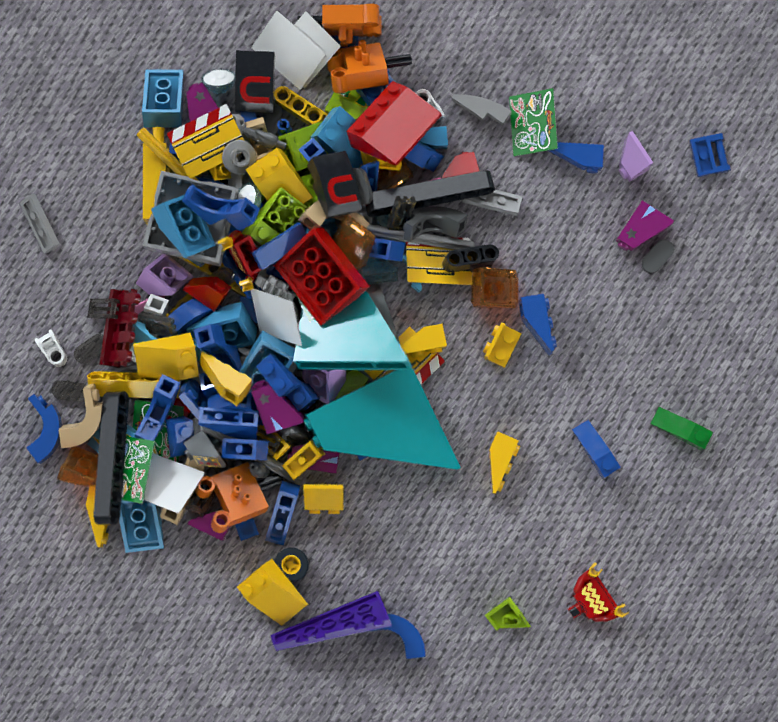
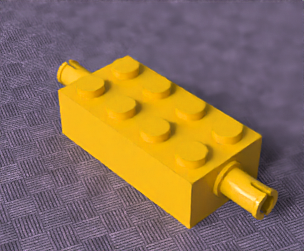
(151, 172)

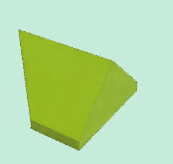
(507, 616)

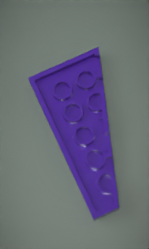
(351, 618)

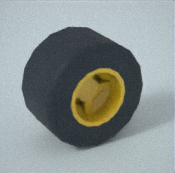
(285, 561)

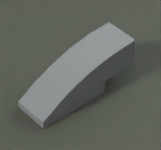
(483, 107)

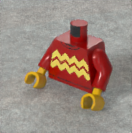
(241, 250)
(594, 598)

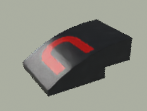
(254, 81)
(335, 184)

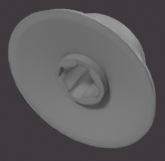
(232, 150)

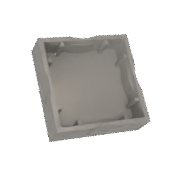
(174, 186)

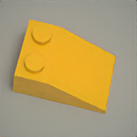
(275, 172)
(167, 356)
(323, 498)
(272, 593)

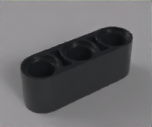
(476, 253)

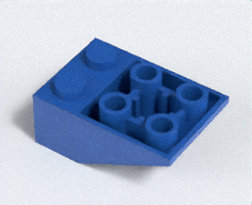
(536, 319)

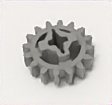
(274, 287)

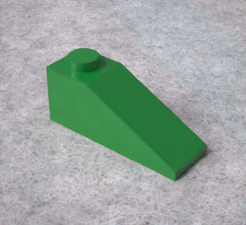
(682, 428)

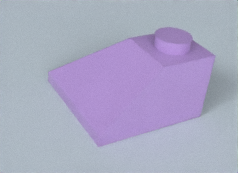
(634, 158)
(163, 277)
(325, 382)

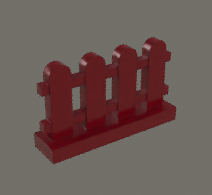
(119, 332)

